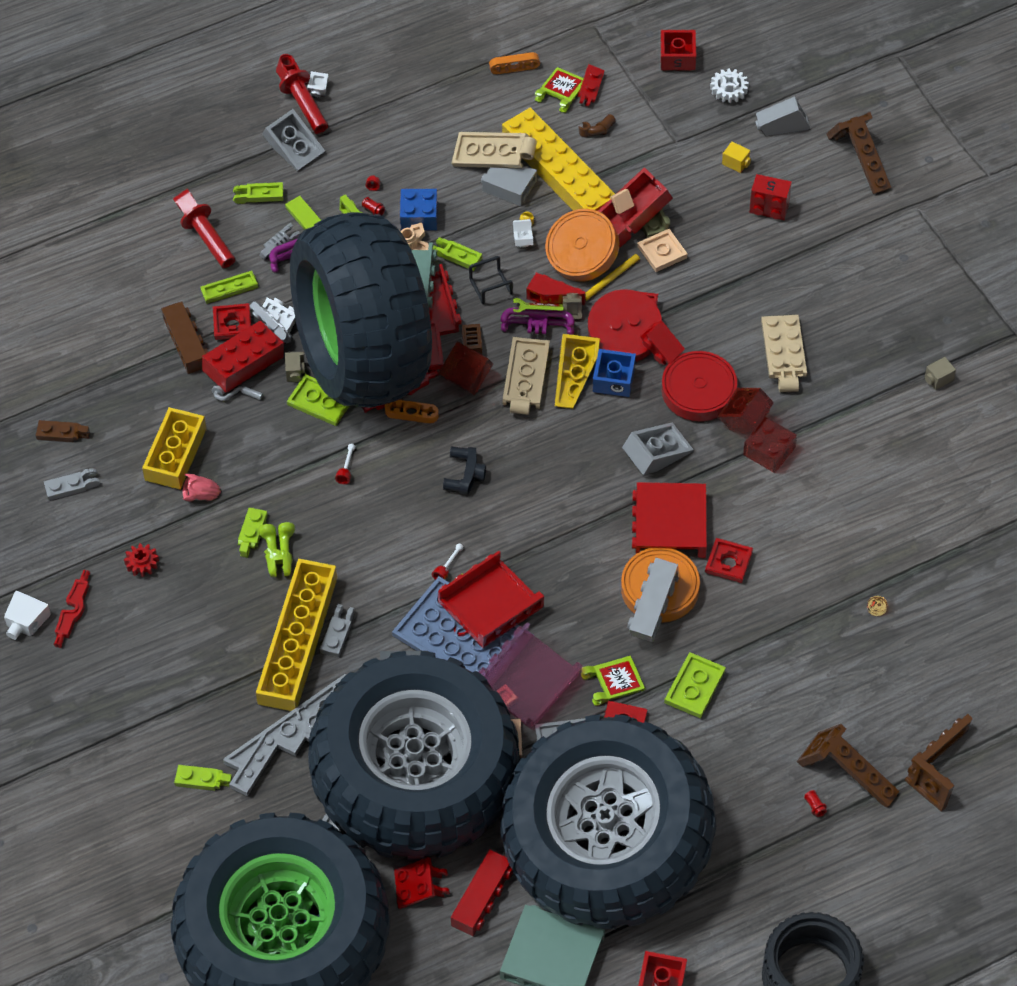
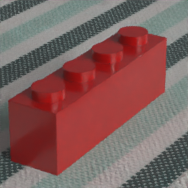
(481, 893)

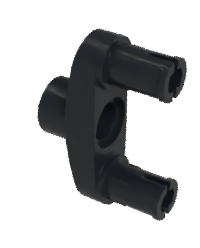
(473, 470)

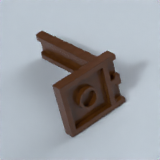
(864, 148)
(831, 743)
(925, 777)

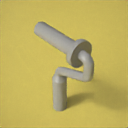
(218, 393)

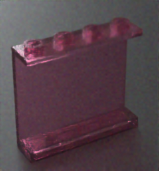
(529, 676)

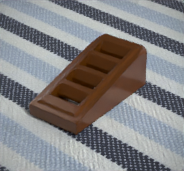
(478, 348)

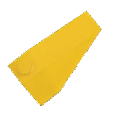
(575, 364)

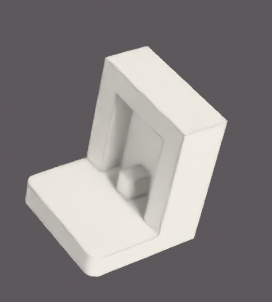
(317, 84)
(522, 233)

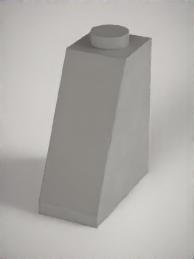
(782, 118)
(509, 183)

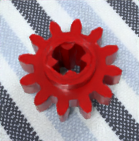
(141, 560)

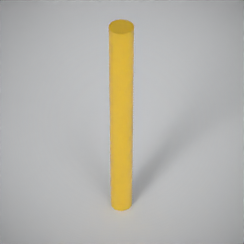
(614, 274)

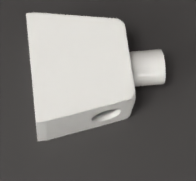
(25, 615)

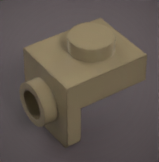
(573, 304)

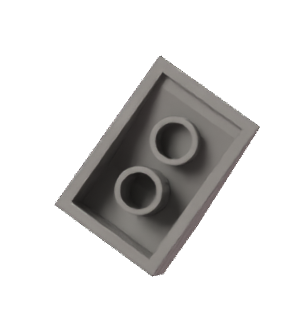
(293, 140)
(656, 447)

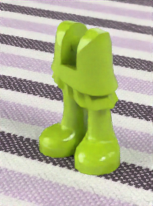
(273, 555)

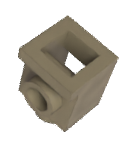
(294, 366)

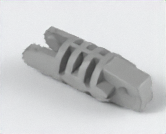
(280, 238)

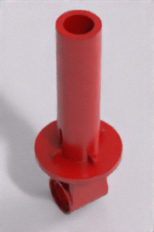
(295, 81)
(196, 217)

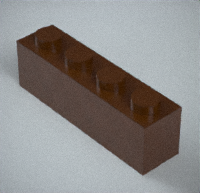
(184, 336)

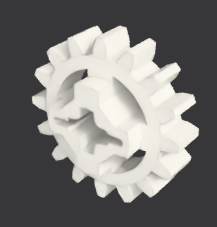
(729, 85)

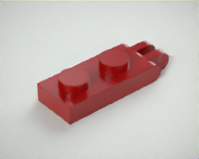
(590, 84)

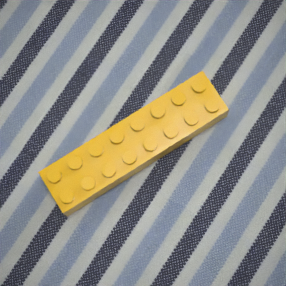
(560, 164)
(296, 635)

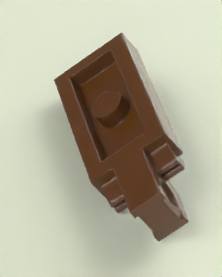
(61, 431)

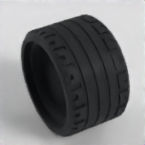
(814, 929)

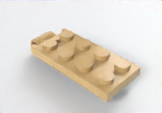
(493, 149)
(784, 350)
(525, 374)

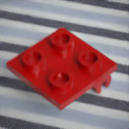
(415, 882)

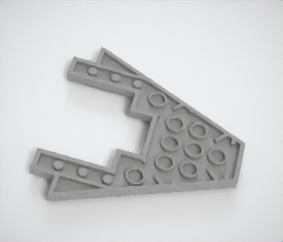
(286, 734)

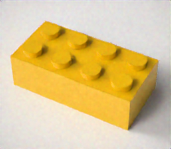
(174, 448)

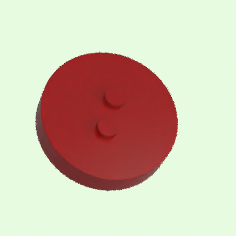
(621, 319)
(698, 385)

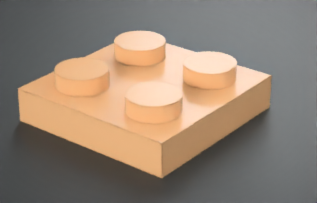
(662, 250)

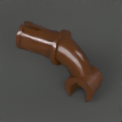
(600, 128)

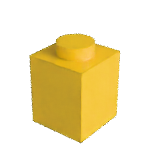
(736, 157)

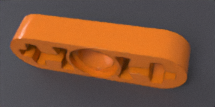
(529, 60)
(424, 418)

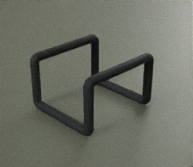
(509, 284)

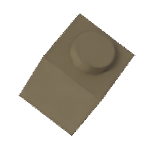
(940, 373)

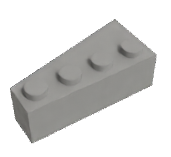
(653, 599)

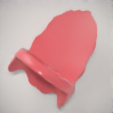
(200, 488)

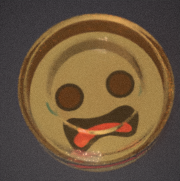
(877, 606)

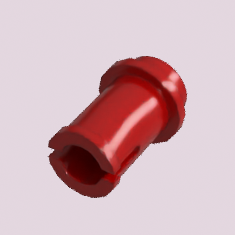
(376, 208)
(818, 808)

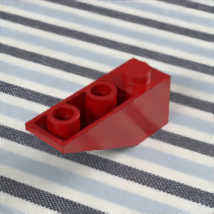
(550, 291)

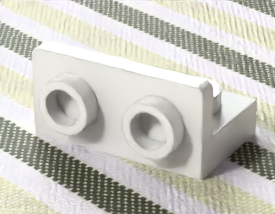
(280, 313)

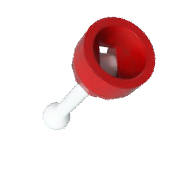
(343, 475)
(442, 571)

